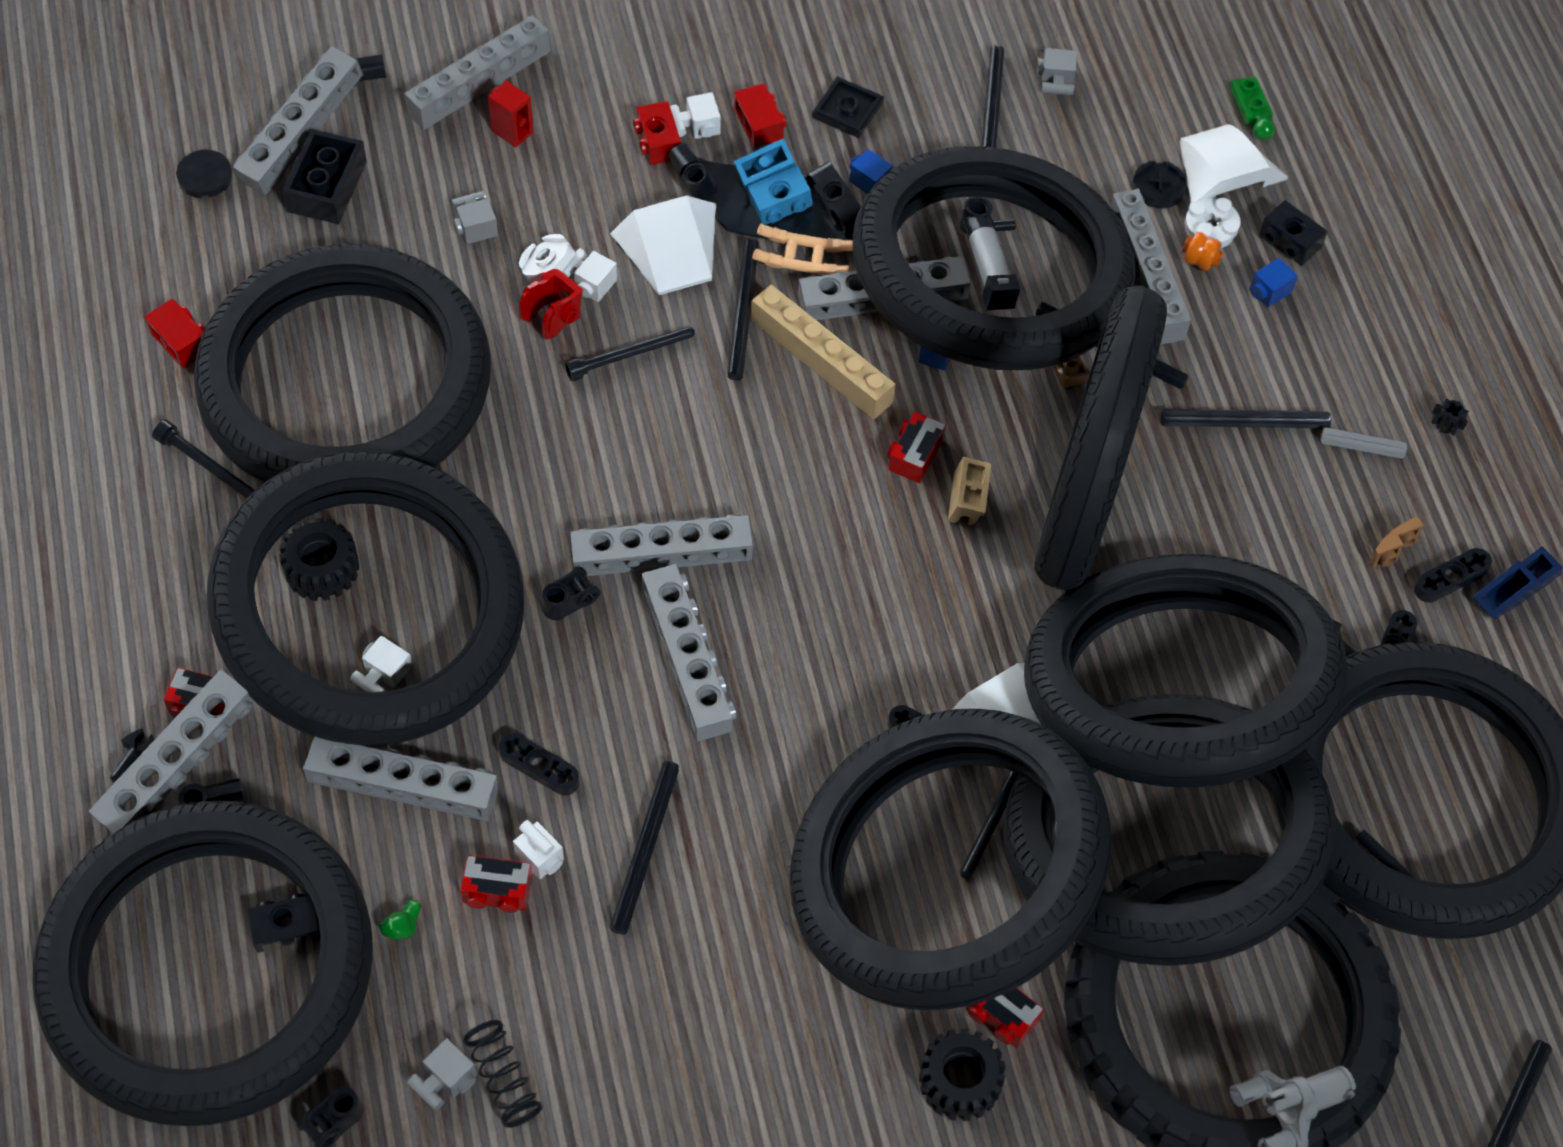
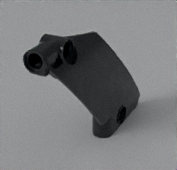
(723, 186)

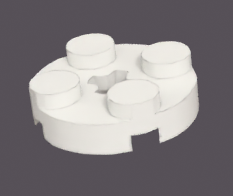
(1217, 210)
(549, 255)

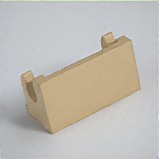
(969, 490)

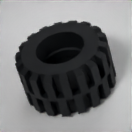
(315, 539)
(967, 1049)

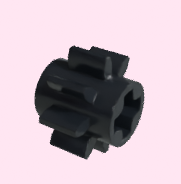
(1450, 416)

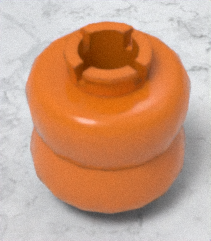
(1202, 251)

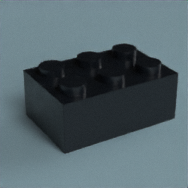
(324, 176)

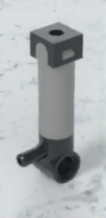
(1000, 286)

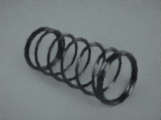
(518, 1107)

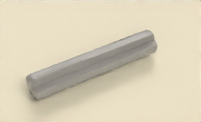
(1363, 442)

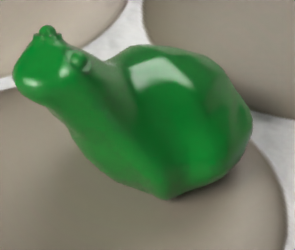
(403, 923)

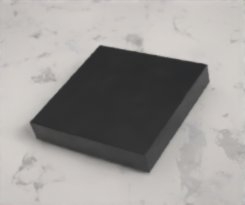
(847, 107)

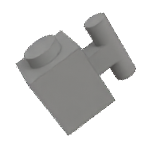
(1057, 71)
(475, 217)
(447, 1070)

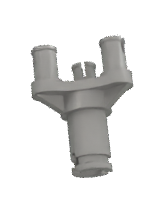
(1295, 1100)

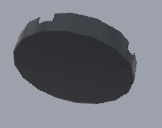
(204, 173)
(1160, 184)

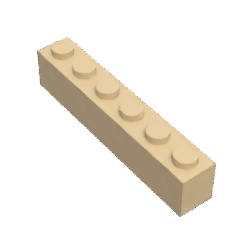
(822, 351)

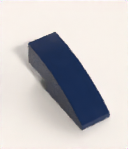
(1518, 583)

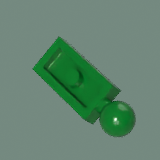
(1253, 106)

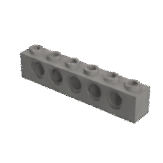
(477, 72)
(311, 113)
(1150, 261)
(844, 301)
(650, 556)
(704, 719)
(175, 737)
(412, 790)

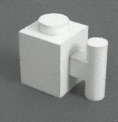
(701, 116)
(593, 275)
(384, 663)
(539, 849)

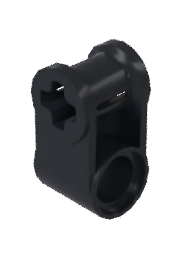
(572, 590)
(329, 1119)

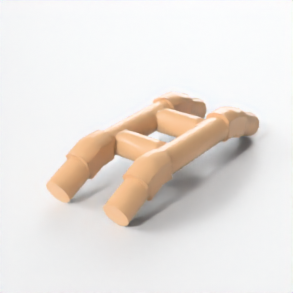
(794, 239)

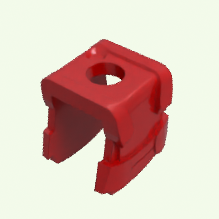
(550, 288)

